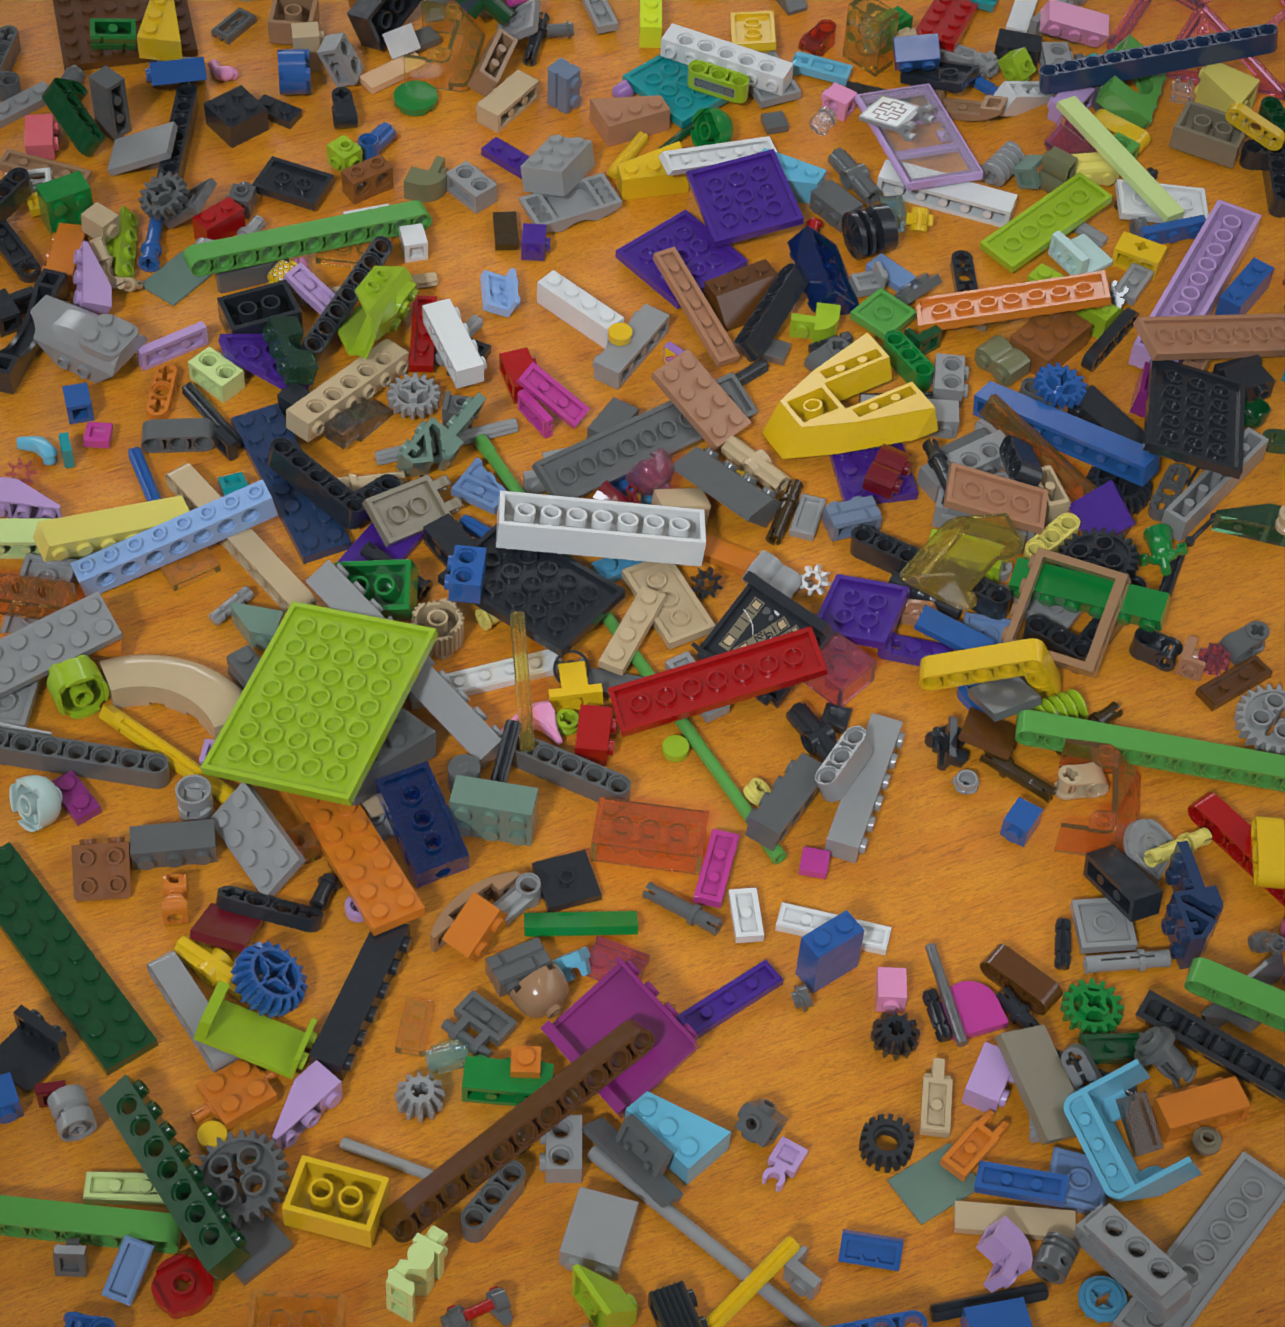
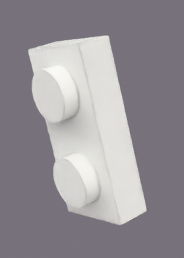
(746, 915)

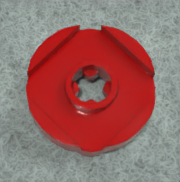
(182, 1303)

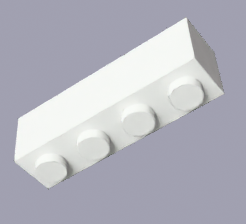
(576, 307)
(454, 343)

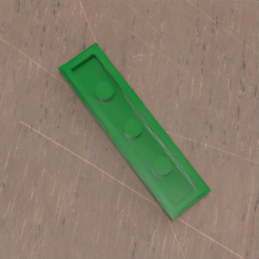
(580, 923)

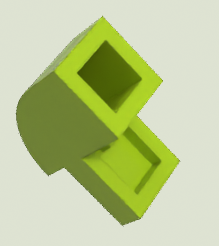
(816, 327)

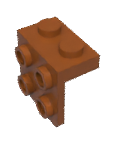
(101, 869)

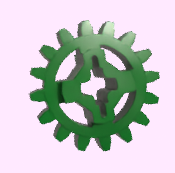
(1091, 1005)

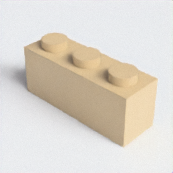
(507, 101)

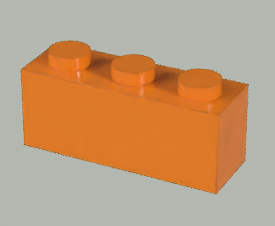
(64, 243)
(1200, 1106)

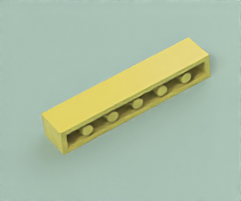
(100, 529)

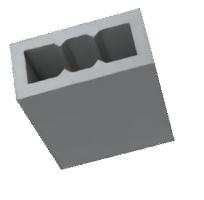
(598, 1233)

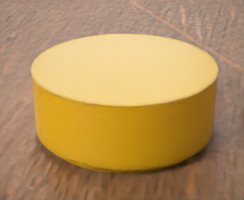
(620, 334)
(209, 1132)

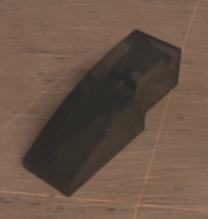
(356, 422)

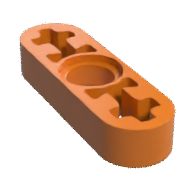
(157, 385)

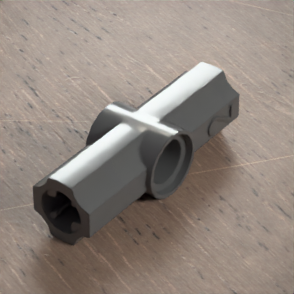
(854, 176)

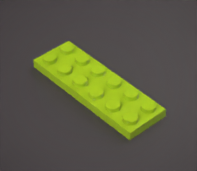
(1033, 228)

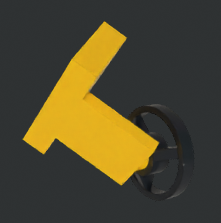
(574, 685)

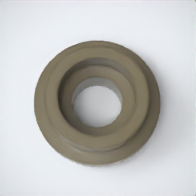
(1205, 1148)

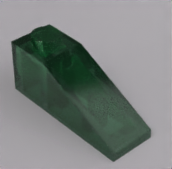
(1250, 522)

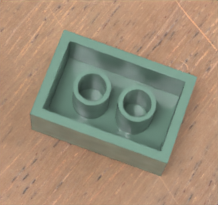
(494, 810)

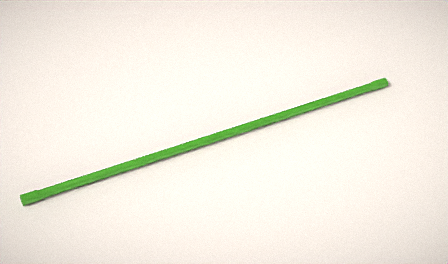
(490, 453)

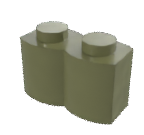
(1056, 168)
(1002, 360)

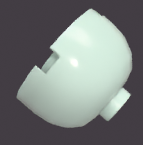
(36, 801)

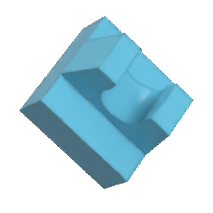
(572, 960)

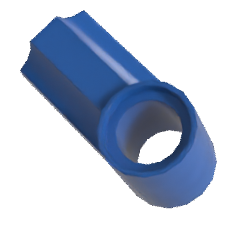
(376, 141)

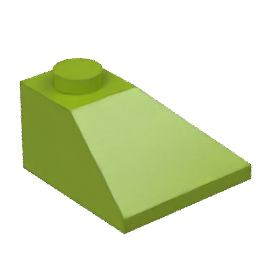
(602, 1299)

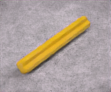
(753, 1282)

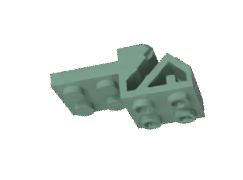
(433, 438)

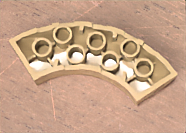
(172, 682)

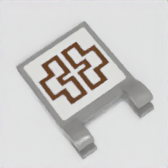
(897, 115)

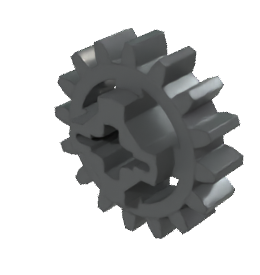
(163, 195)

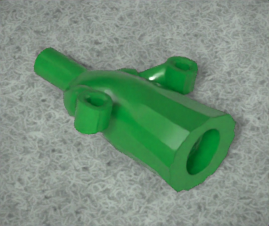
(1159, 541)

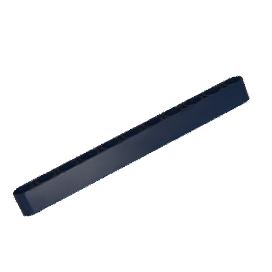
(1158, 58)

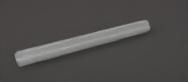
(490, 430)

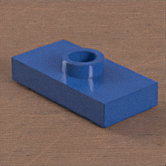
(870, 1250)

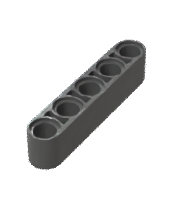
(553, 766)

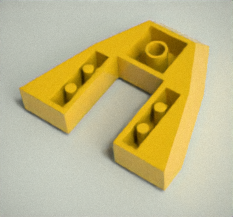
(816, 423)

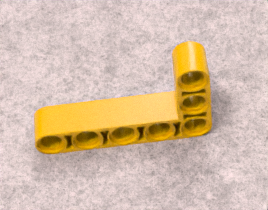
(993, 663)

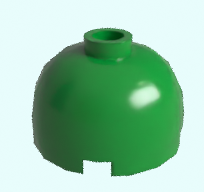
(711, 127)

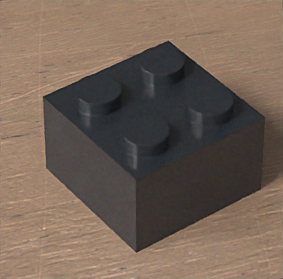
(236, 116)

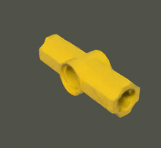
(208, 963)

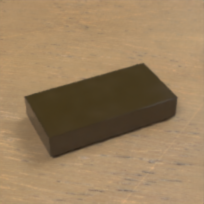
(505, 230)

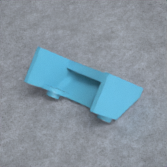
(1093, 1118)

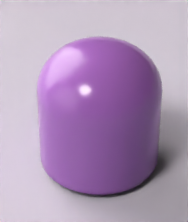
(622, 89)

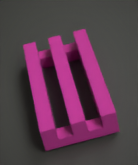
(535, 413)

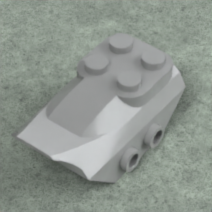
(82, 340)

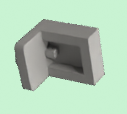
(869, 282)
(799, 1277)

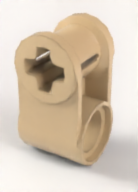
(1083, 779)

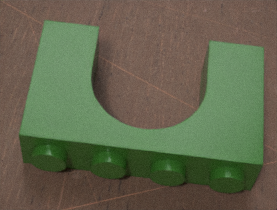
(1125, 102)

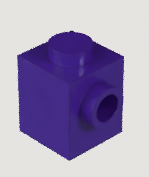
(534, 242)

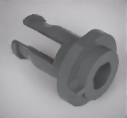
(1157, 1048)

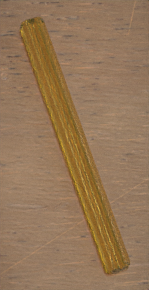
(522, 681)

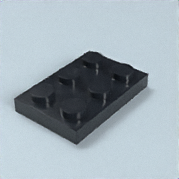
(948, 76)
(293, 183)

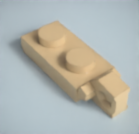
(936, 1101)

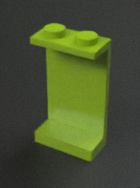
(253, 1036)

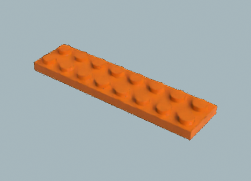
(1014, 301)
(361, 863)

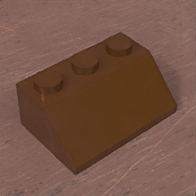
(738, 293)

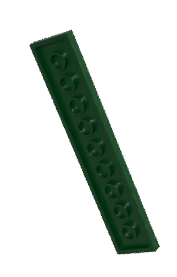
(68, 968)

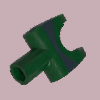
(495, 8)

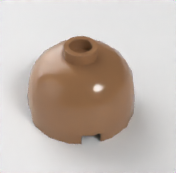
(542, 993)

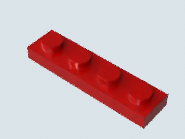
(421, 346)

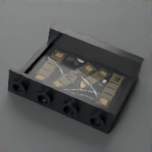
(760, 615)

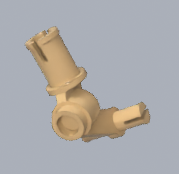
(105, 260)

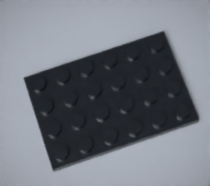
(1195, 417)
(551, 589)

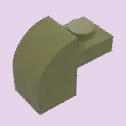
(426, 184)

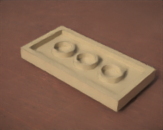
(682, 614)

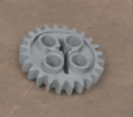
(1257, 714)

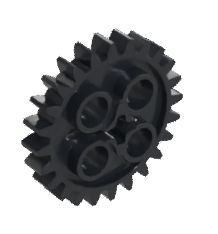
(1103, 550)

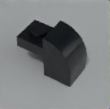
(11, 309)

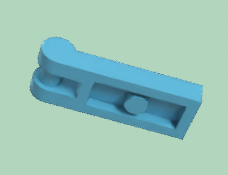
(821, 68)

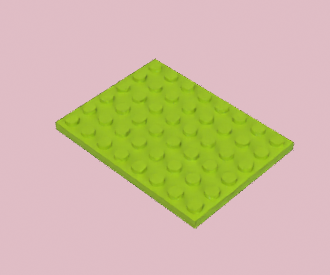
(320, 703)

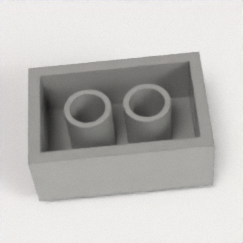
(557, 165)

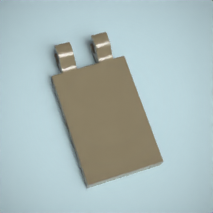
(409, 507)

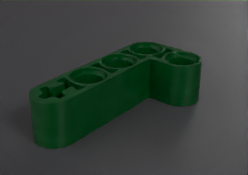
(64, 102)

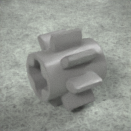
(987, 64)

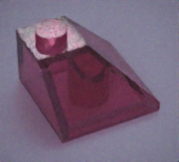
(1067, 138)

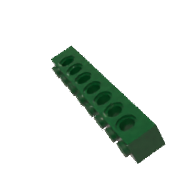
(161, 1157)

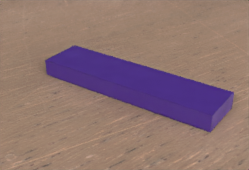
(731, 998)

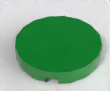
(415, 98)

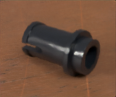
(326, 886)

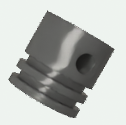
(463, 765)
(1057, 1256)

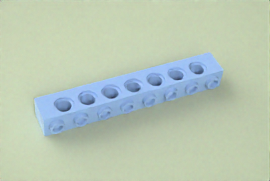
(174, 539)

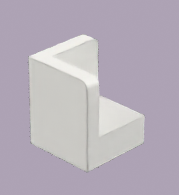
(401, 41)
(413, 243)

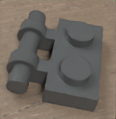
(485, 1019)

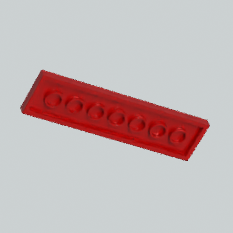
(717, 681)

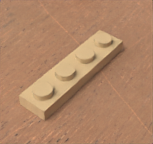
(632, 630)

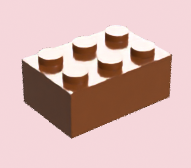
(1052, 338)

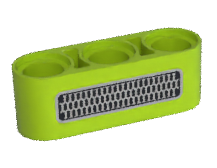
(718, 81)

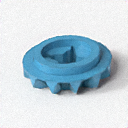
(1100, 1287)

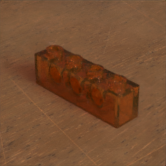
(34, 596)

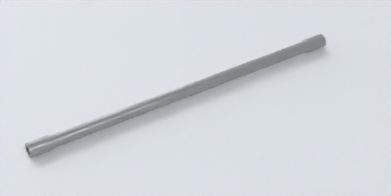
(704, 1241)

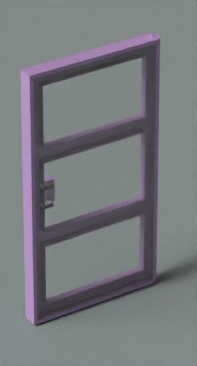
(936, 154)

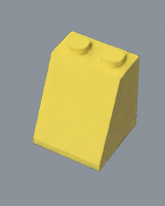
(1224, 85)

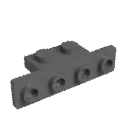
(1267, 972)
(638, 1155)

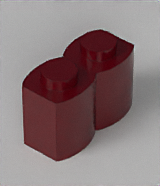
(887, 471)

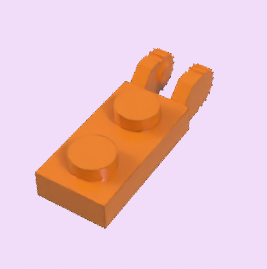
(973, 1146)

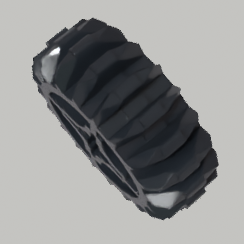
(1133, 495)

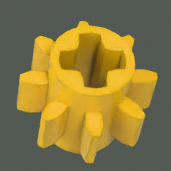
(919, 219)

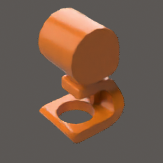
(174, 902)

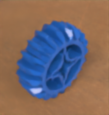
(252, 975)

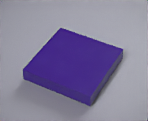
(1103, 509)

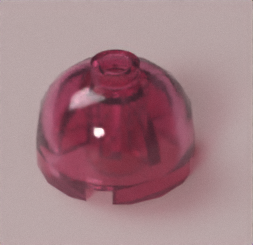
(653, 473)

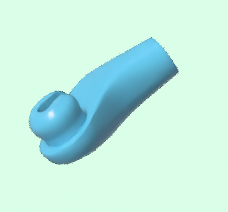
(40, 446)

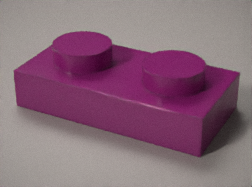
(76, 798)

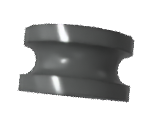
(1134, 225)

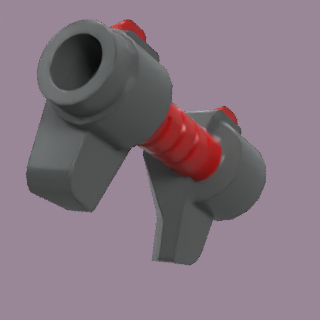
(496, 1304)

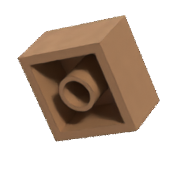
(287, 12)

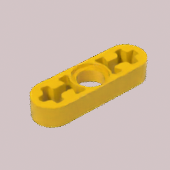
(1258, 135)

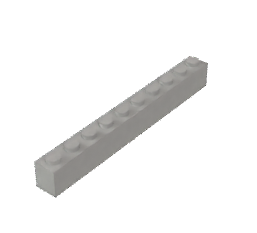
(430, 686)

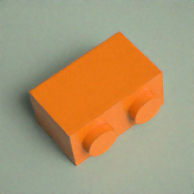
(475, 927)

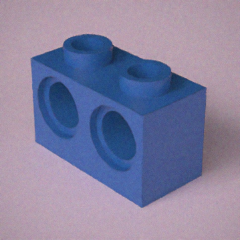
(466, 574)

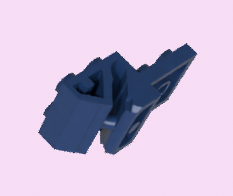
(1191, 910)

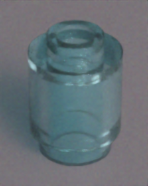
(446, 1057)

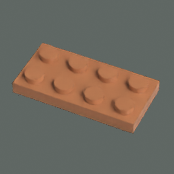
(700, 399)
(986, 493)

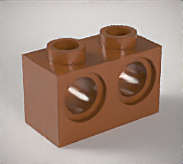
(367, 179)

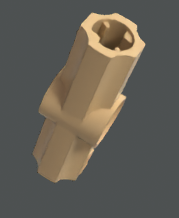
(756, 464)

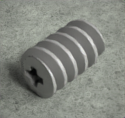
(1001, 164)

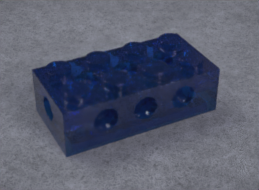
(415, 839)

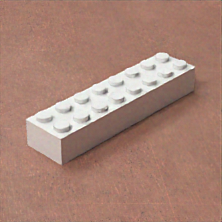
(600, 528)

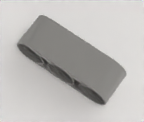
(844, 763)

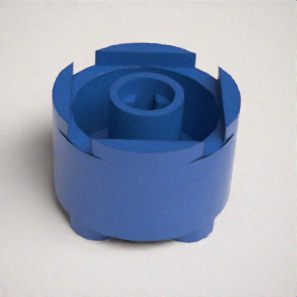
(294, 71)

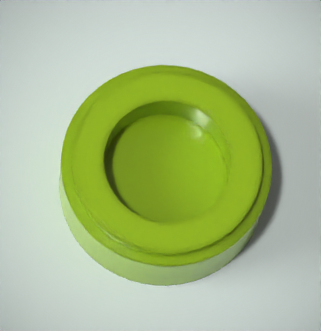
(675, 748)

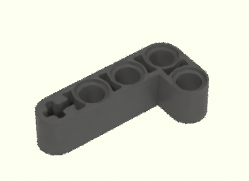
(9, 51)

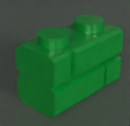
(112, 34)

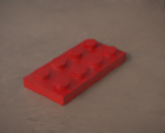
(949, 20)

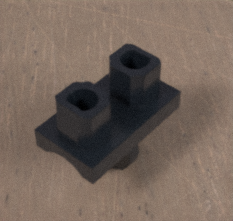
(945, 742)

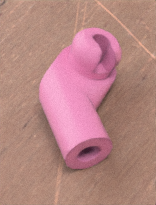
(222, 73)

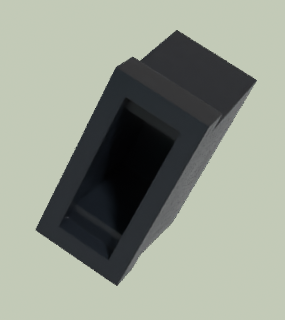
(1251, 372)

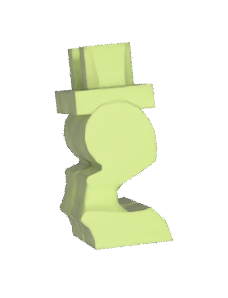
(417, 1273)

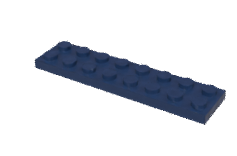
(308, 526)

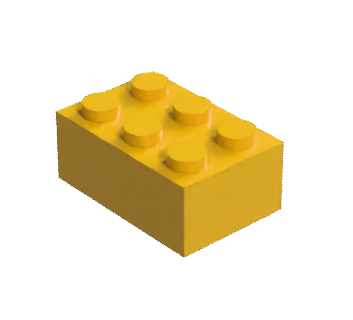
(336, 1201)

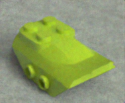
(384, 302)

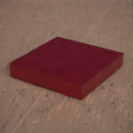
(225, 929)

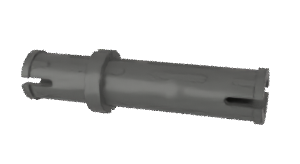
(692, 913)

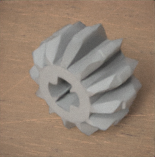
(420, 1096)

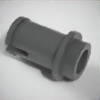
(560, 29)

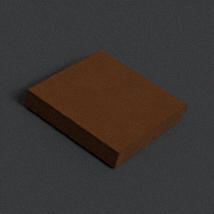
(988, 735)

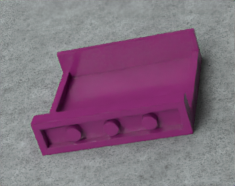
(606, 1006)

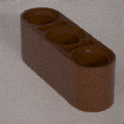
(1025, 980)

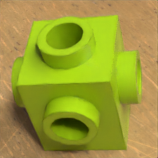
(1017, 65)
(343, 153)

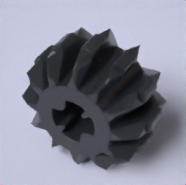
(895, 1035)

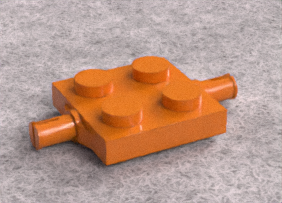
(235, 1093)

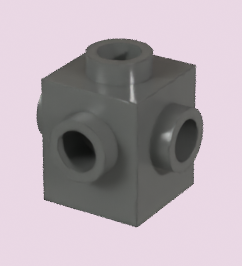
(760, 1122)

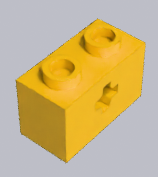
(1140, 251)

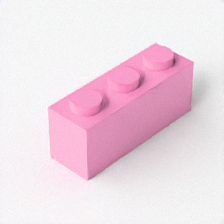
(1074, 23)

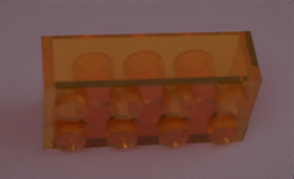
(649, 836)

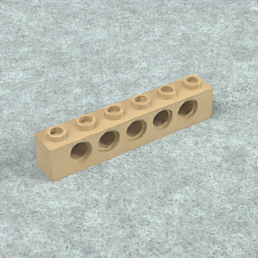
(346, 388)

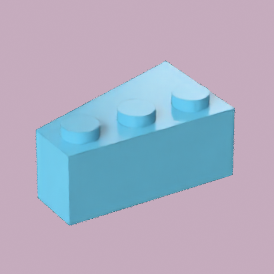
(801, 176)
(689, 1136)

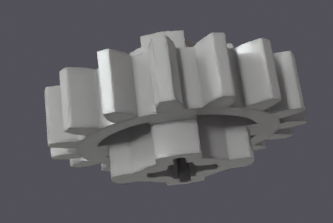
(413, 396)

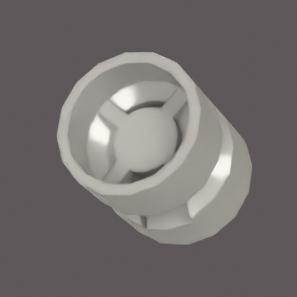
(194, 798)
(72, 1113)

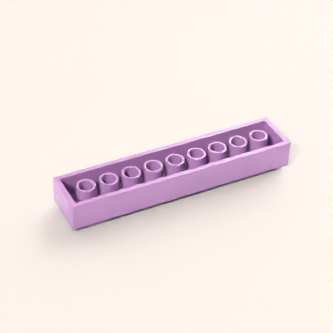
(1205, 268)

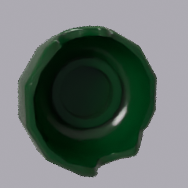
(1255, 413)

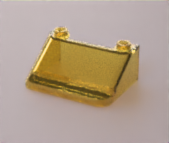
(961, 557)

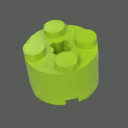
(77, 687)

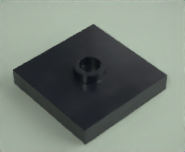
(567, 881)

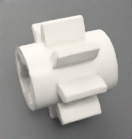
(819, 575)

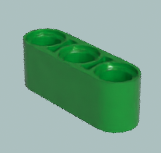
(908, 360)

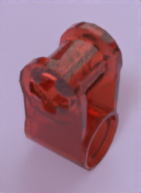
(819, 38)

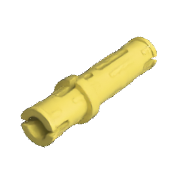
(1163, 852)

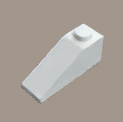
(1021, 96)

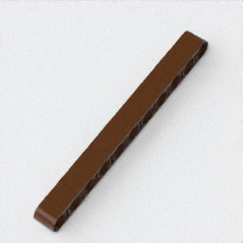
(516, 1131)

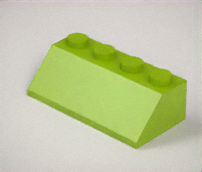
(1100, 318)

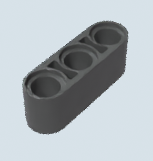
(177, 435)
(490, 1214)

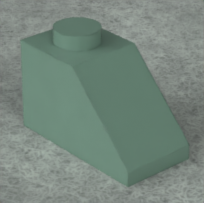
(256, 623)

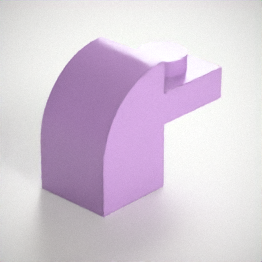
(1007, 1250)

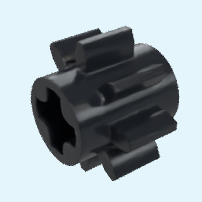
(713, 582)

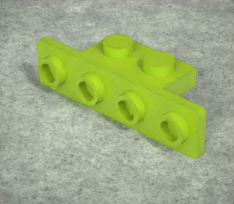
(124, 244)

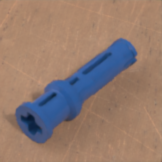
(151, 247)

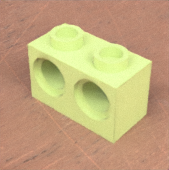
(216, 374)

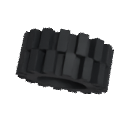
(889, 1128)

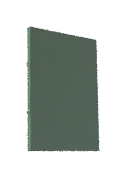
(173, 281)
(929, 1187)

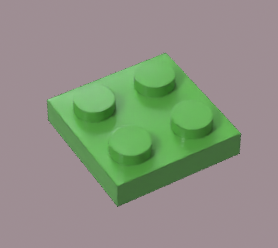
(882, 313)

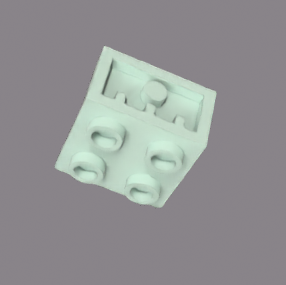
(1078, 254)

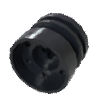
(870, 231)

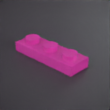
(553, 395)
(716, 868)

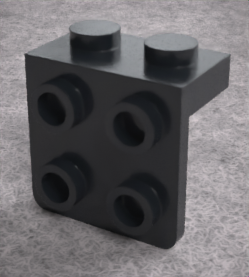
(32, 1049)

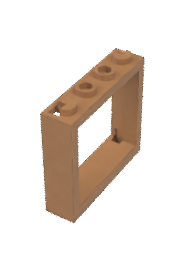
(1106, 624)

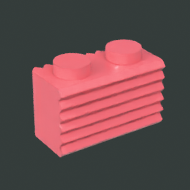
(40, 135)

